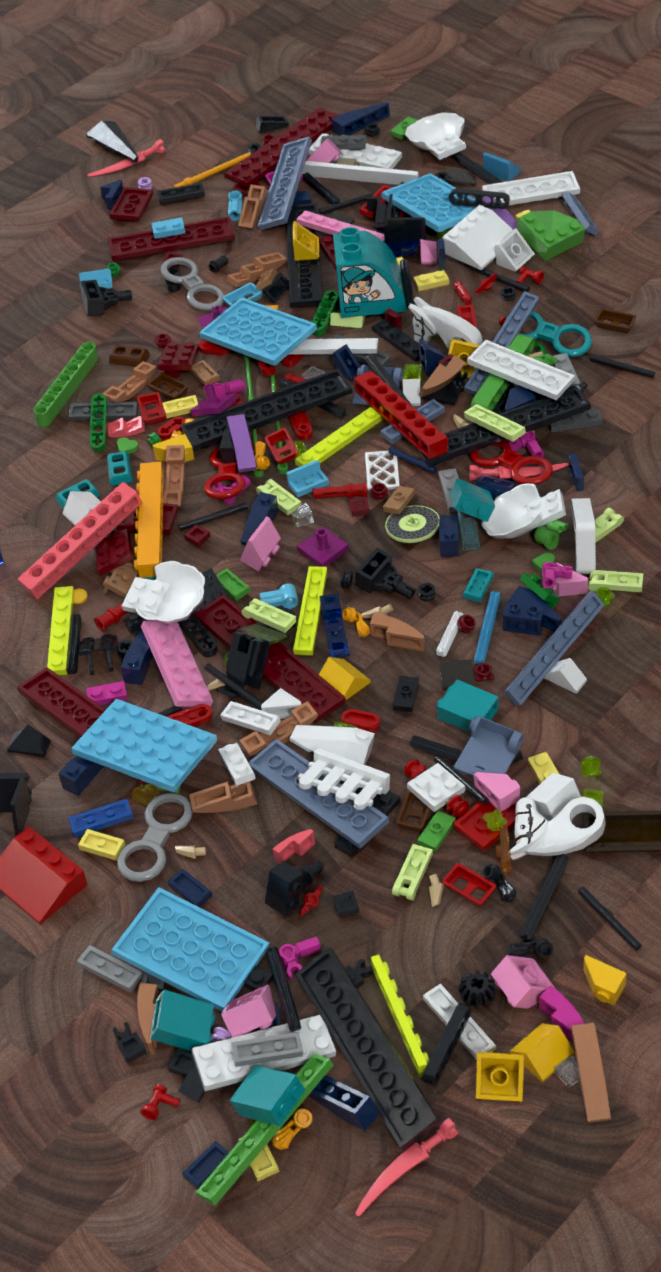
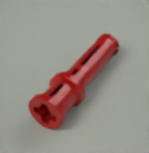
(350, 490)
(111, 616)

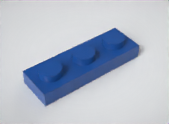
(101, 817)

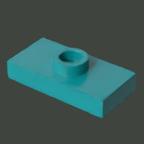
(478, 585)

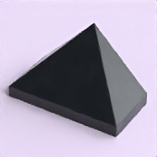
(277, 287)
(29, 742)

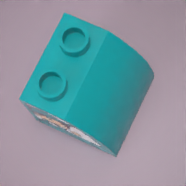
(366, 274)

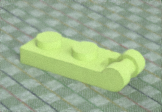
(286, 502)
(602, 523)
(615, 581)
(269, 615)
(412, 871)

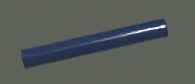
(411, 459)

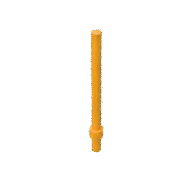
(188, 181)

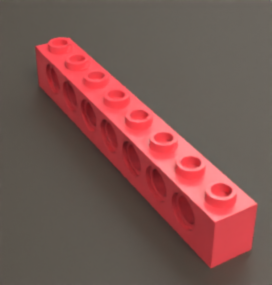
(79, 540)

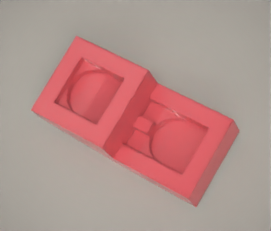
(120, 428)
(297, 843)

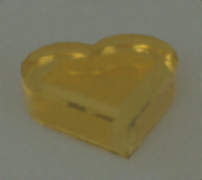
(144, 795)

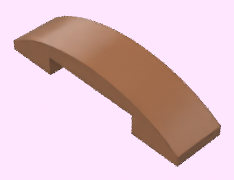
(141, 376)
(174, 475)
(301, 715)

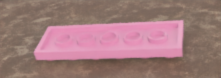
(176, 664)

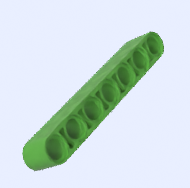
(65, 384)
(495, 386)

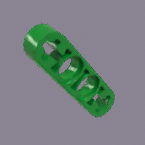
(321, 312)
(98, 422)

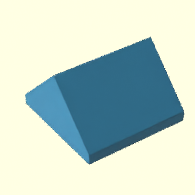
(500, 167)

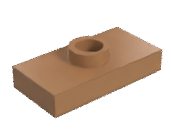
(266, 278)
(204, 373)
(399, 500)

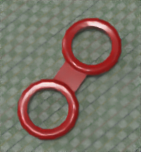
(513, 462)
(226, 471)

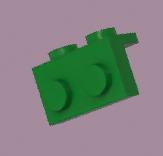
(535, 584)

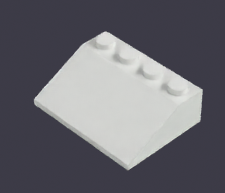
(476, 237)

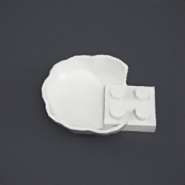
(438, 134)
(523, 510)
(168, 597)

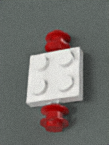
(436, 787)

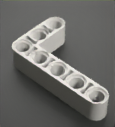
(584, 535)

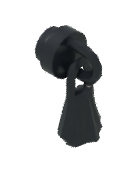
(492, 873)
(542, 948)

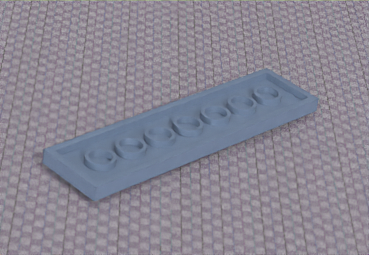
(284, 183)
(281, 769)

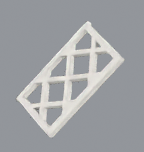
(380, 455)

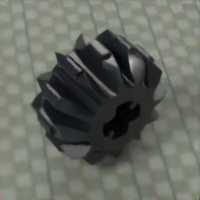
(477, 989)

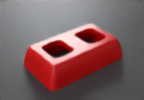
(148, 399)
(276, 437)
(474, 881)

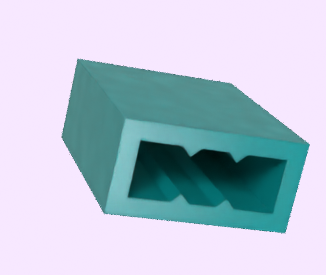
(472, 500)
(464, 703)
(182, 1021)
(267, 1095)

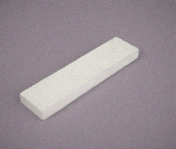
(472, 1036)

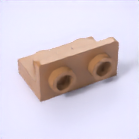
(120, 579)

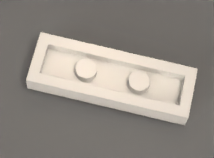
(250, 718)
(236, 764)

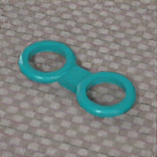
(553, 332)

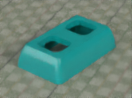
(117, 479)
(60, 496)

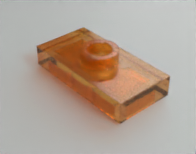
(503, 851)

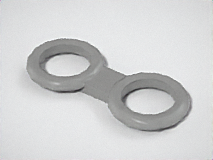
(192, 283)
(154, 837)

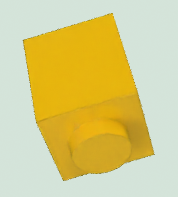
(160, 448)
(604, 980)

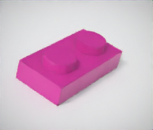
(107, 693)

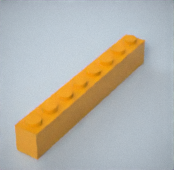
(149, 519)

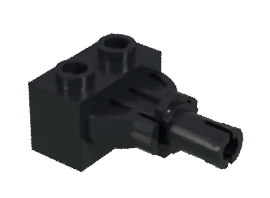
(99, 298)
(380, 575)
(288, 882)

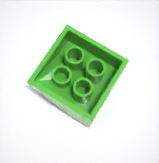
(550, 232)

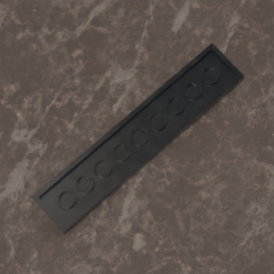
(304, 275)
(269, 407)
(530, 416)
(367, 1049)

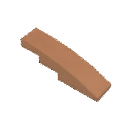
(251, 272)
(591, 1073)

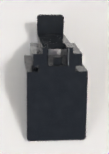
(395, 229)
(249, 655)
(15, 798)

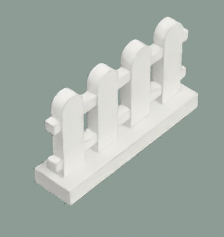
(347, 770)

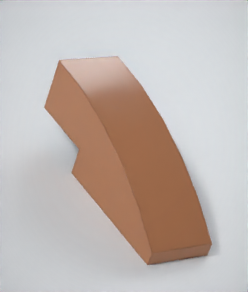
(252, 206)
(442, 376)
(396, 632)
(223, 798)
(146, 1005)

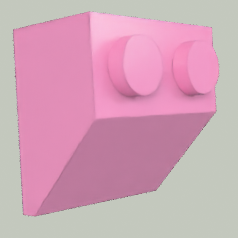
(261, 545)
(521, 980)
(249, 1012)

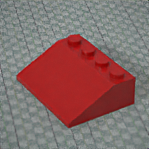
(38, 875)

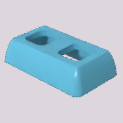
(242, 292)

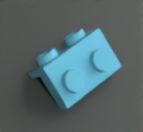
(168, 228)
(102, 276)
(305, 478)

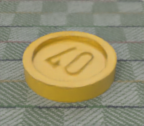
(80, 596)

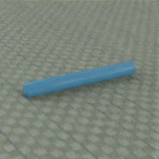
(487, 628)

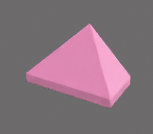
(428, 252)

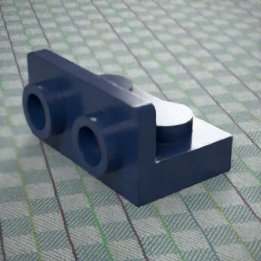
(495, 485)
(523, 618)

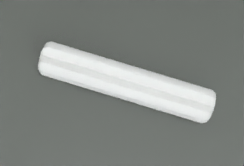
(449, 635)

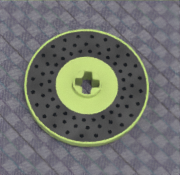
(413, 524)

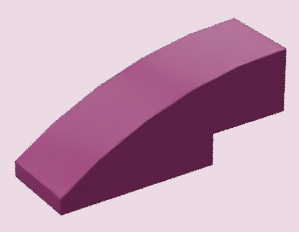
(560, 1011)

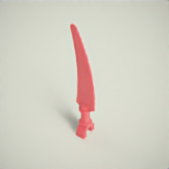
(128, 161)
(504, 473)
(405, 1162)

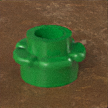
(115, 269)
(153, 438)

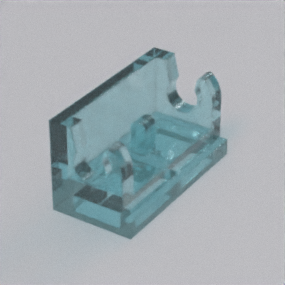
(468, 532)

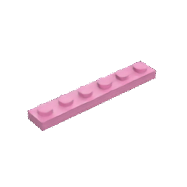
(328, 225)

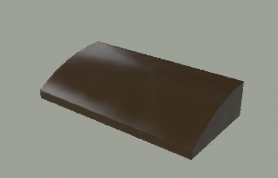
(627, 832)

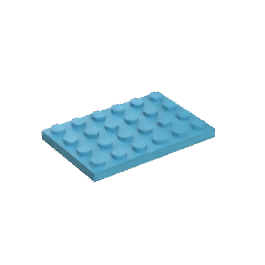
(429, 199)
(258, 331)
(144, 745)
(190, 949)

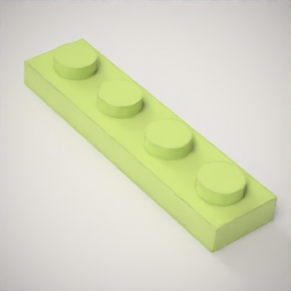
(494, 422)

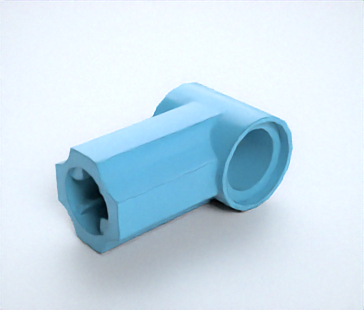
(235, 205)
(285, 597)

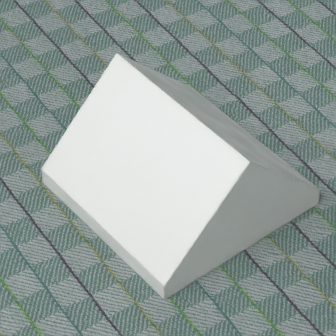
(513, 251)
(79, 505)
(554, 795)

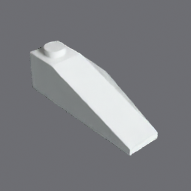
(342, 741)

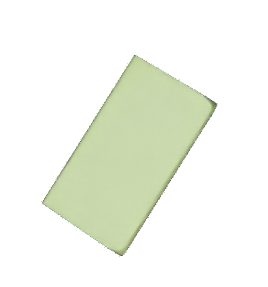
(336, 320)

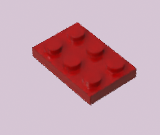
(475, 828)

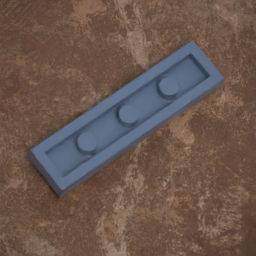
(581, 214)
(429, 410)

